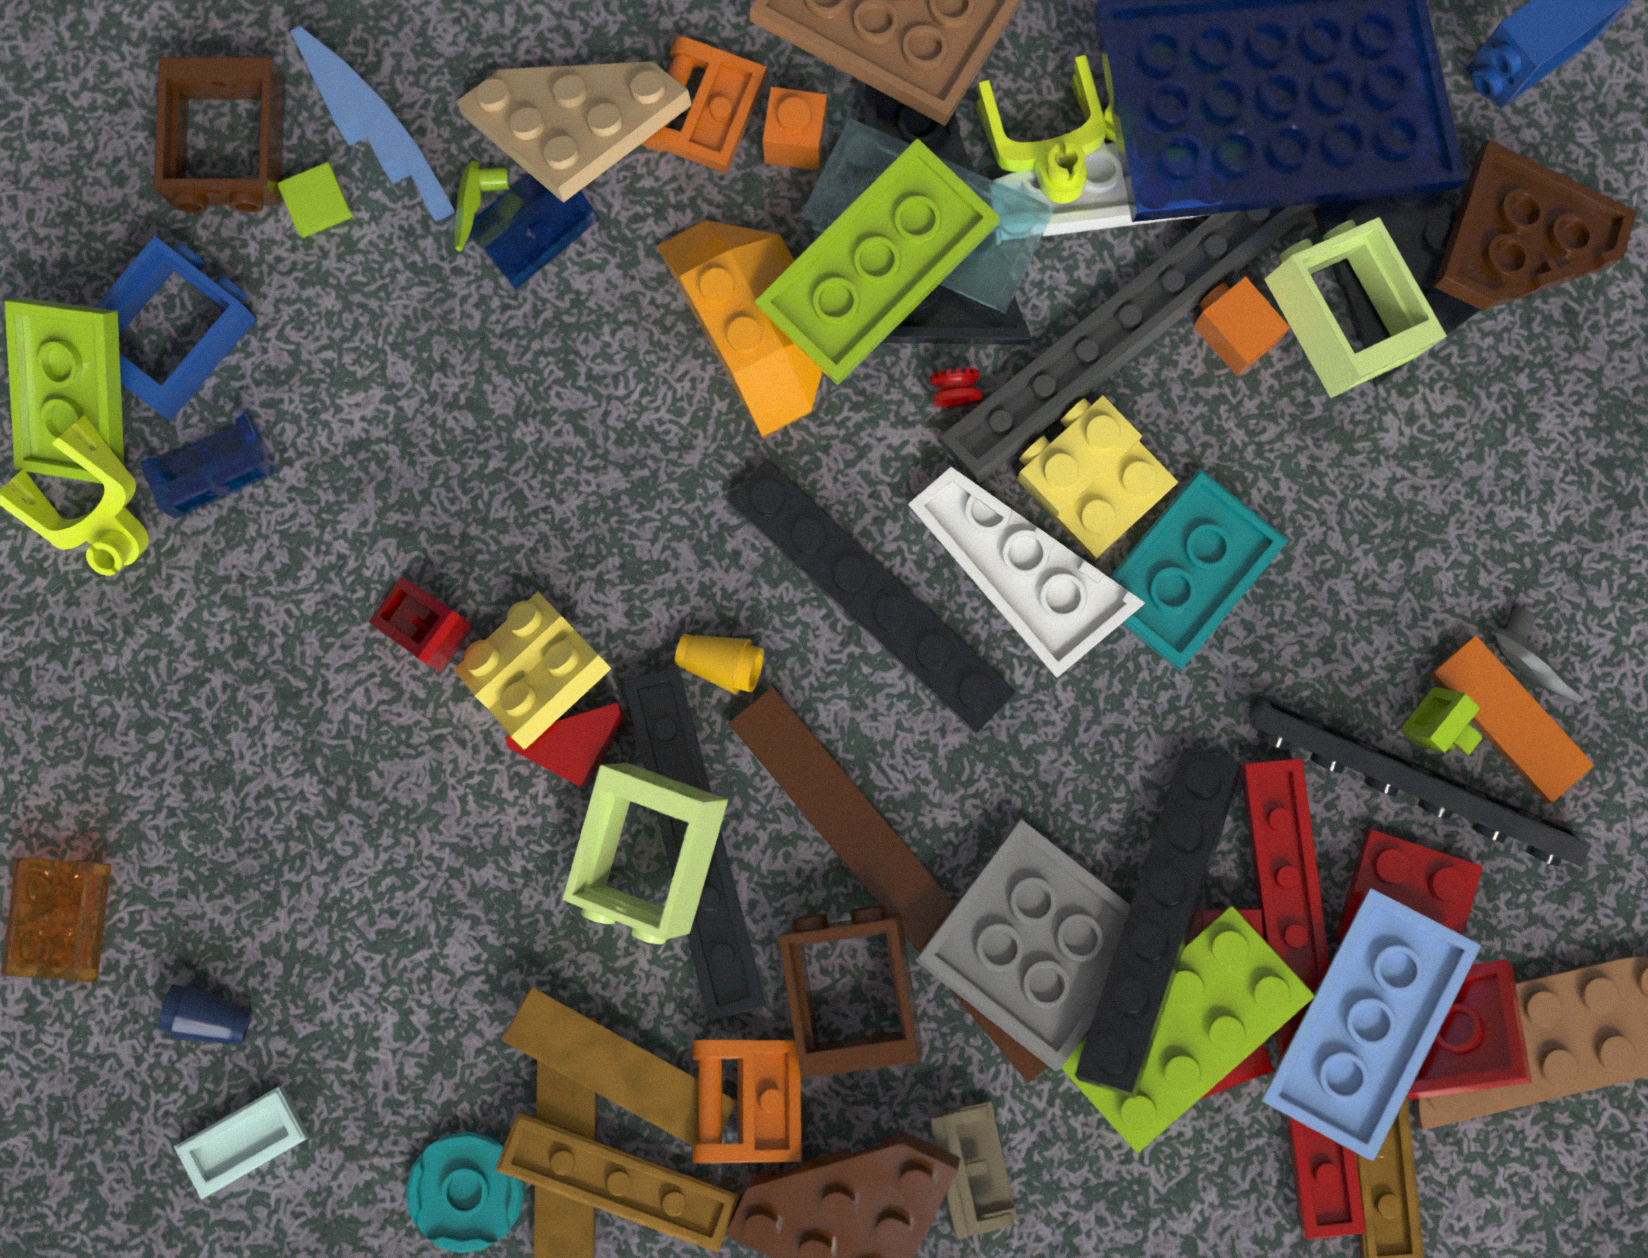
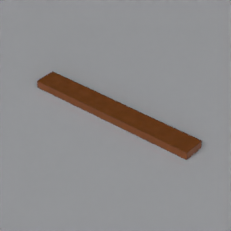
(858, 837)

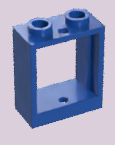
(1538, 42)
(139, 285)

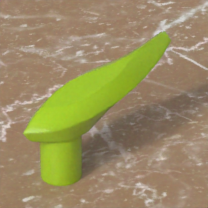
(470, 196)

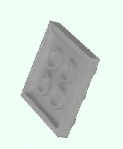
(1030, 944)

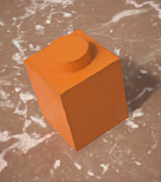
(794, 128)
(1239, 324)

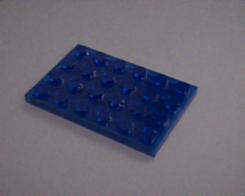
(1274, 103)

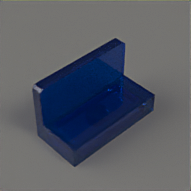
(529, 228)

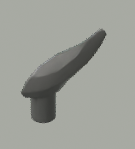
(1530, 660)

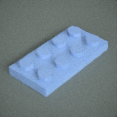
(1370, 1024)

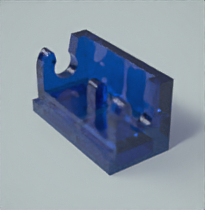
(209, 468)

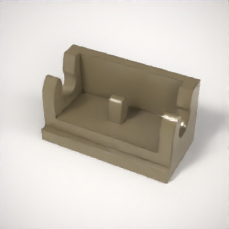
(981, 1190)

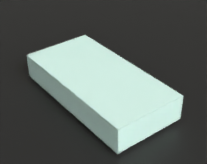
(241, 1142)

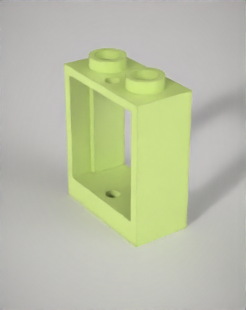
(1387, 284)
(599, 840)

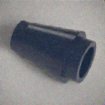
(202, 1016)

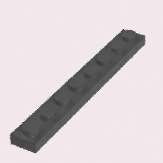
(1113, 335)

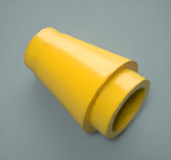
(721, 660)

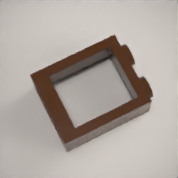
(217, 79)
(860, 1052)

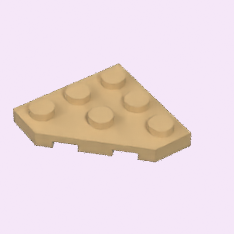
(573, 119)

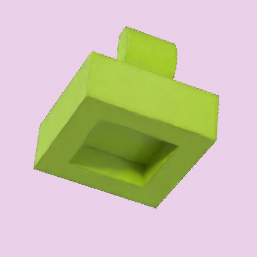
(1443, 722)

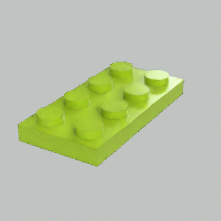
(877, 261)
(1219, 1010)

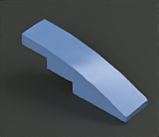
(363, 114)

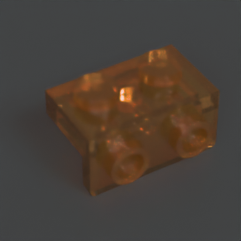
(56, 919)

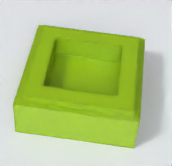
(315, 200)

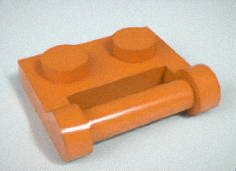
(719, 108)
(766, 1101)

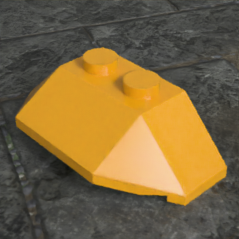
(721, 276)

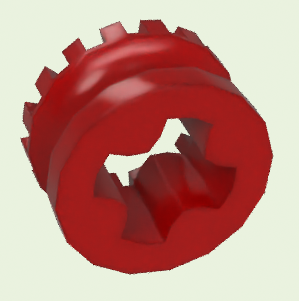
(956, 388)

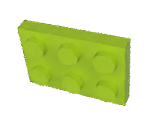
(60, 369)

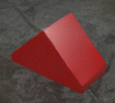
(421, 624)
(575, 744)

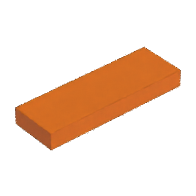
(1513, 720)

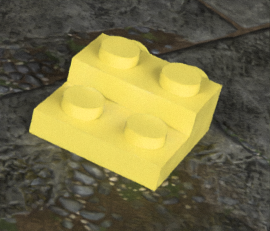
(1094, 476)
(530, 669)

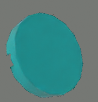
(491, 1195)

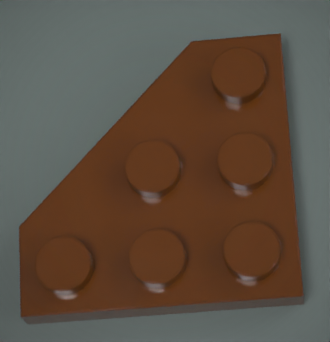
(1527, 231)
(848, 1202)

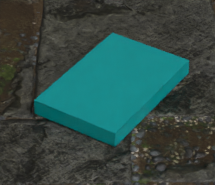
(1194, 567)

